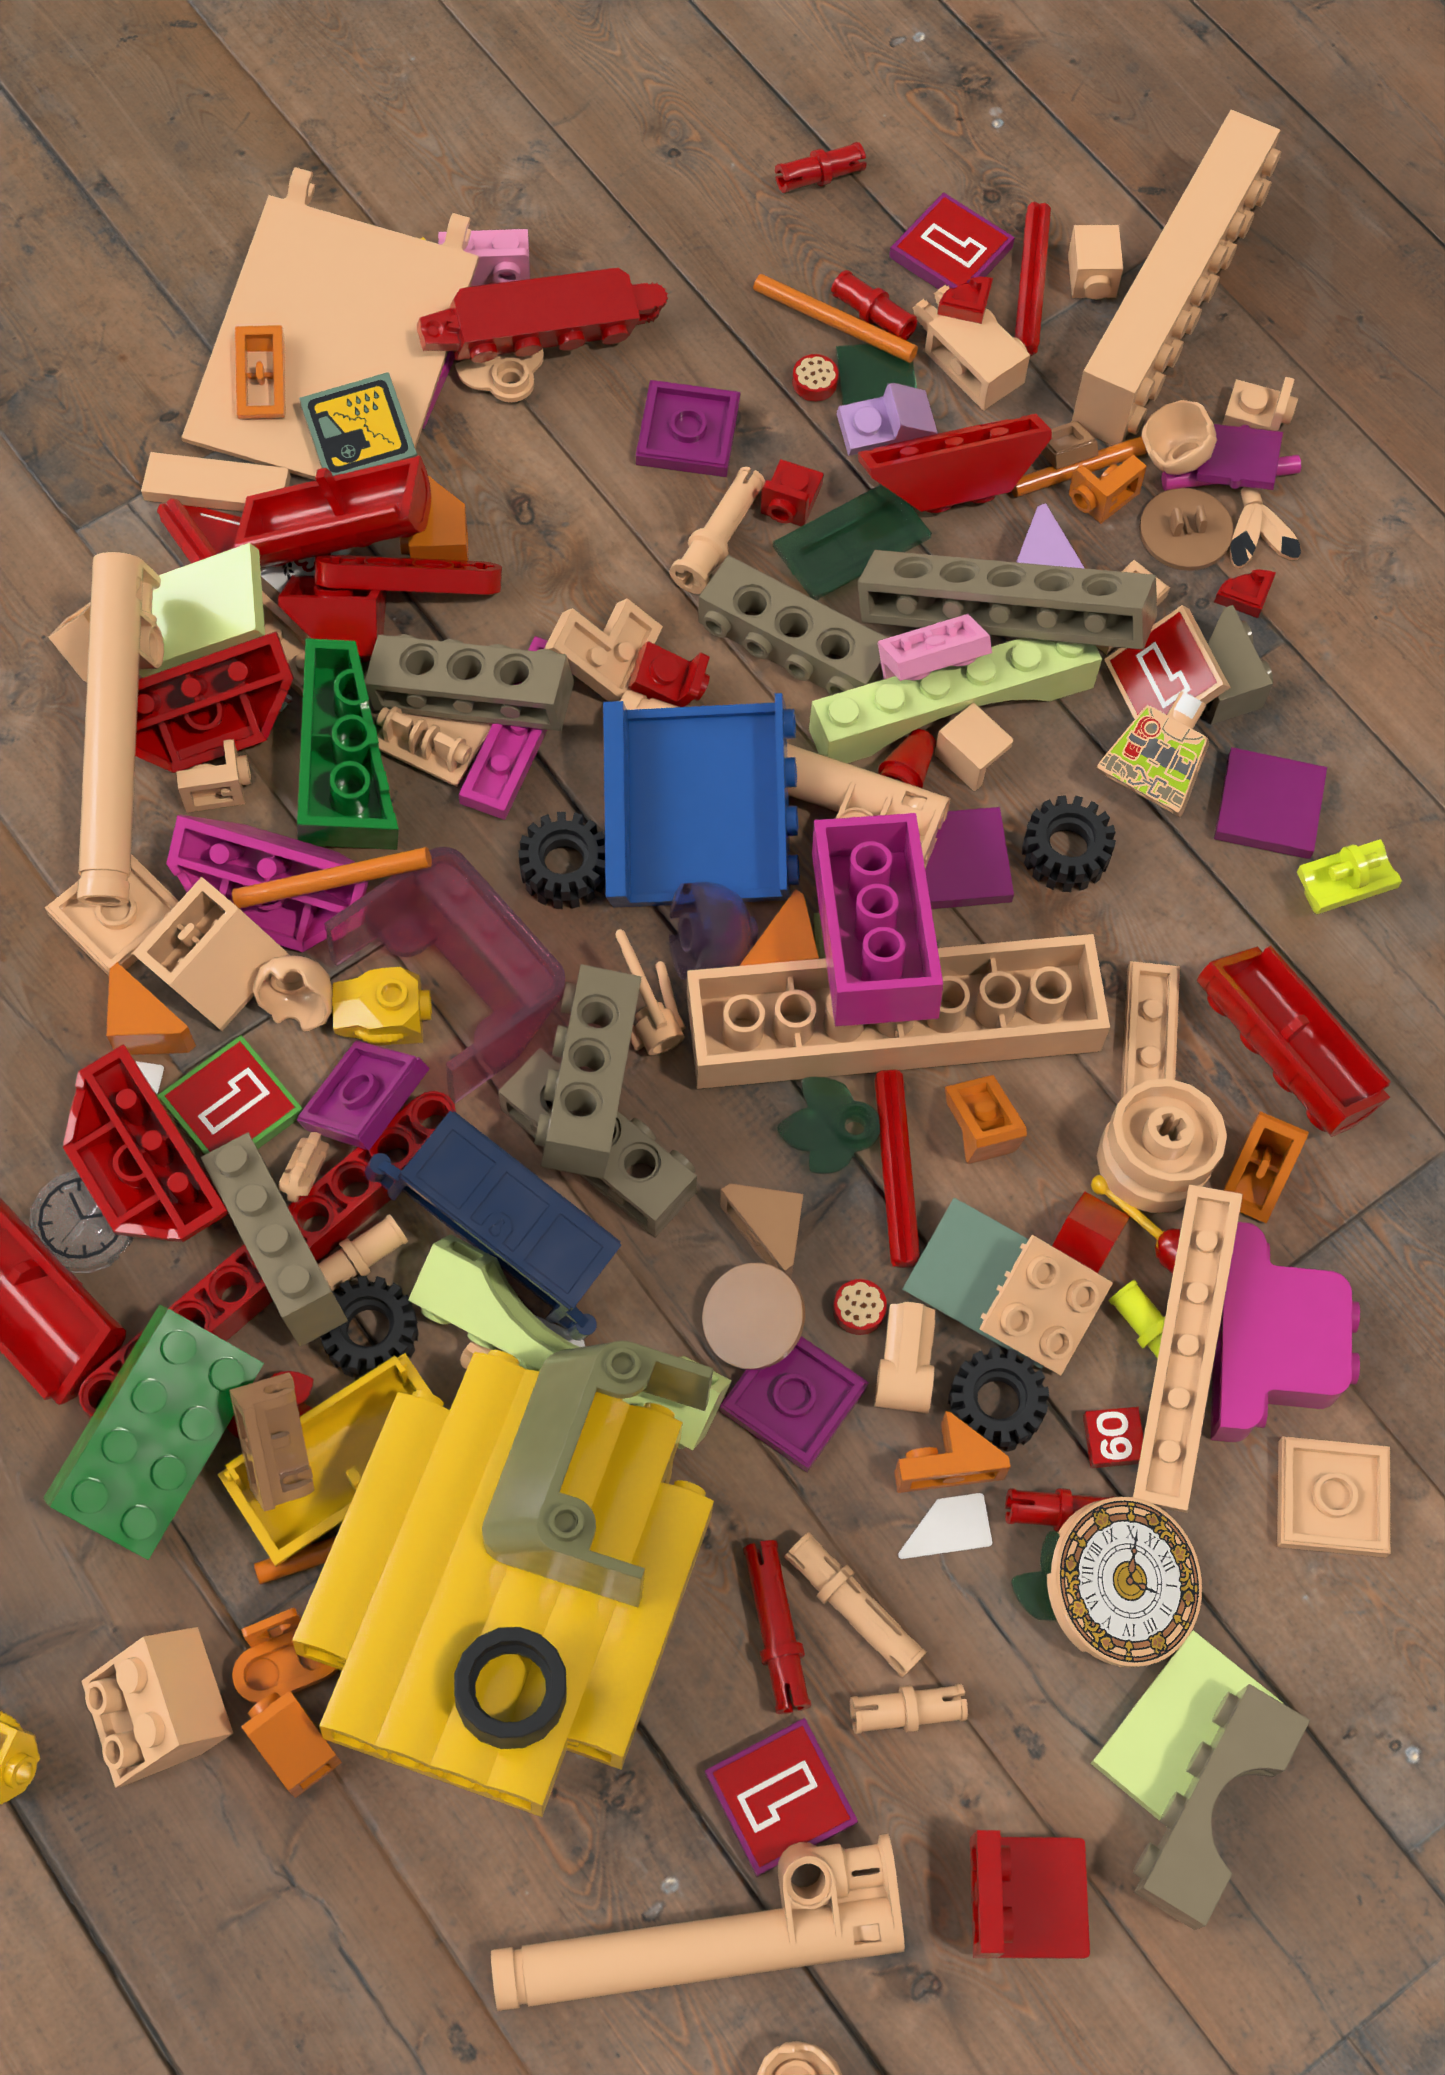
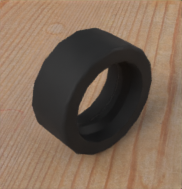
(492, 1645)

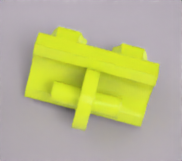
(1348, 876)

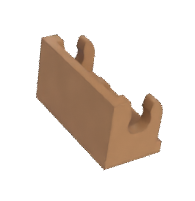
(272, 1440)

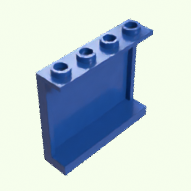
(699, 801)

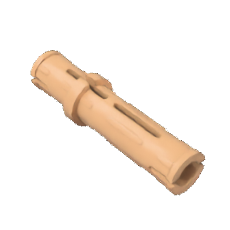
(855, 1604)

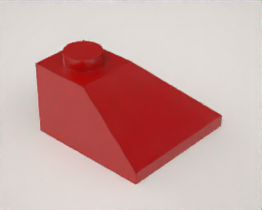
(335, 612)

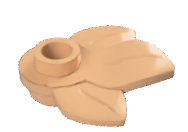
(499, 371)

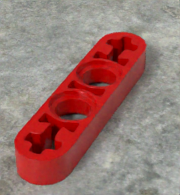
(407, 574)

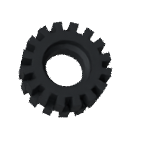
(1075, 819)
(557, 835)
(377, 1297)
(1015, 1373)

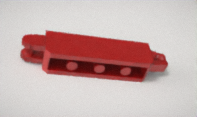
(541, 314)

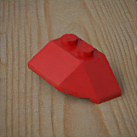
(959, 463)
(210, 700)
(136, 1155)

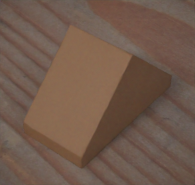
(766, 1221)

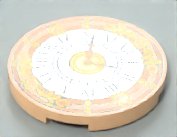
(1125, 1582)

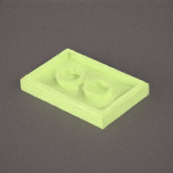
(209, 606)
(1169, 1722)

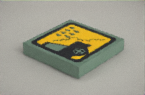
(358, 425)

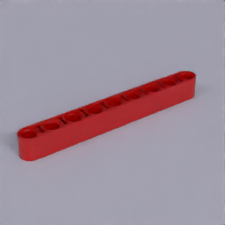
(324, 1199)

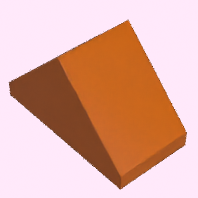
(260, 339)
(786, 937)
(141, 1019)
(1265, 1164)

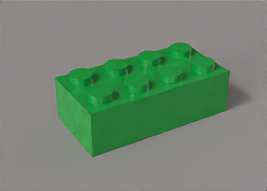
(152, 1432)

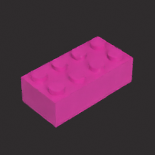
(876, 920)

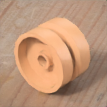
(1161, 1144)

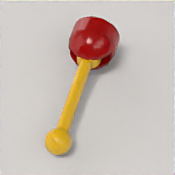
(1167, 1240)

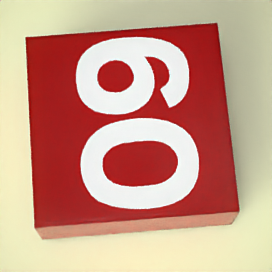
(1113, 1436)

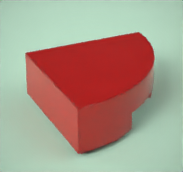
(967, 300)
(1246, 592)

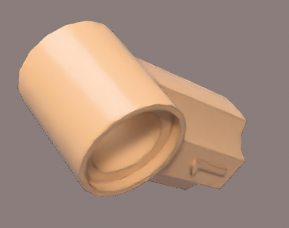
(906, 1372)

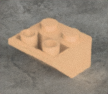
(209, 953)
(156, 1705)

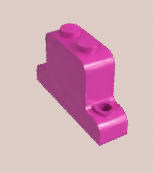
(1279, 1339)

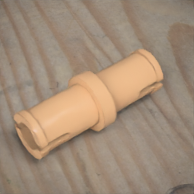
(362, 1252)
(908, 1708)

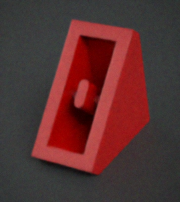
(1091, 1231)

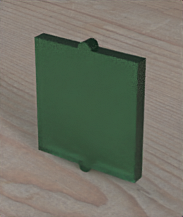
(868, 371)

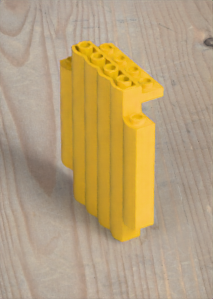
(418, 1587)

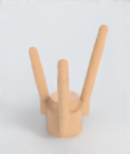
(657, 1026)

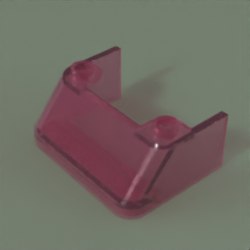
(479, 937)

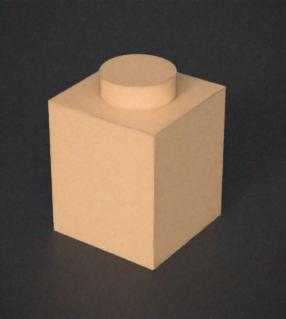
(1095, 261)

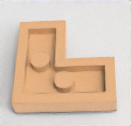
(604, 657)

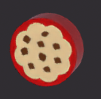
(815, 377)
(859, 1306)

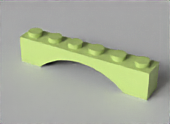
(876, 714)
(472, 1292)

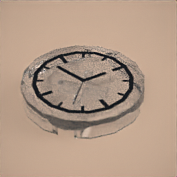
(74, 1226)

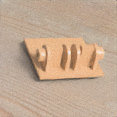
(431, 743)
(1045, 1305)

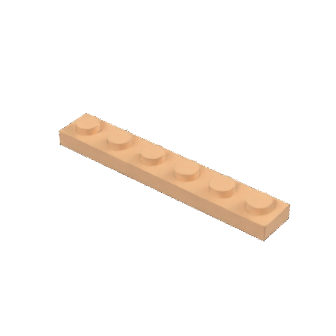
(1188, 1348)

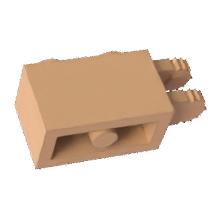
(974, 355)

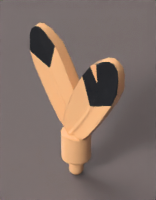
(1260, 520)

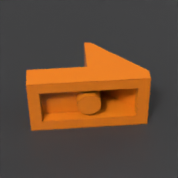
(986, 1119)
(966, 1460)

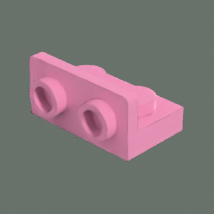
(501, 255)
(933, 647)

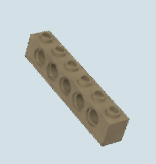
(1010, 598)

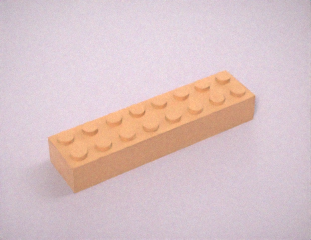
(1177, 279)
(994, 1007)

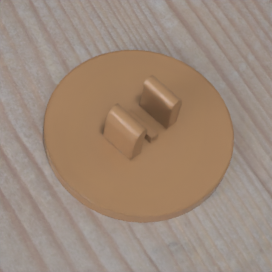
(1186, 529)
(753, 1316)

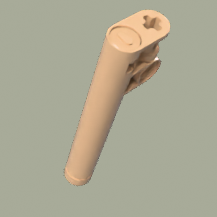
(120, 643)
(848, 787)
(840, 1917)

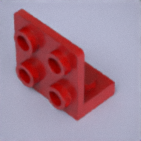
(1028, 1897)

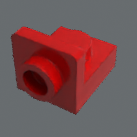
(791, 493)
(669, 676)

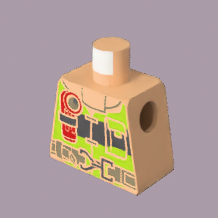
(1160, 754)

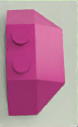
(243, 855)

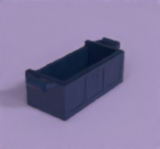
(507, 1214)

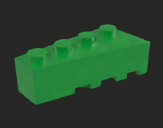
(341, 769)

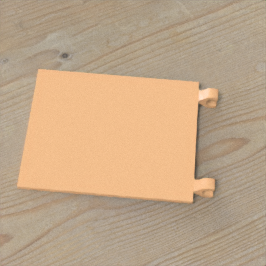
(346, 314)

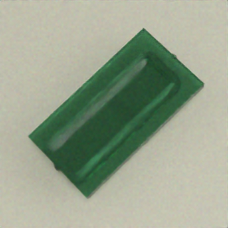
(841, 542)

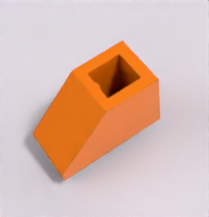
(446, 529)
(290, 1742)

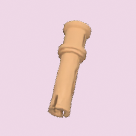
(709, 544)

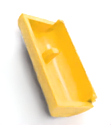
(338, 1447)

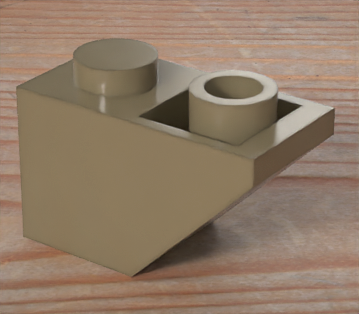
(1242, 667)

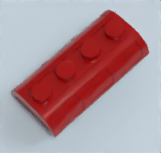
(337, 512)
(1296, 1038)
(47, 1317)

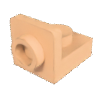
(1260, 406)
(215, 786)

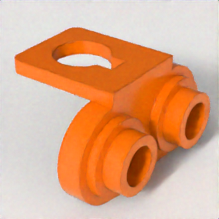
(272, 1660)

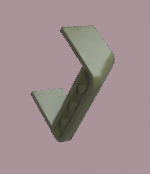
(528, 1516)

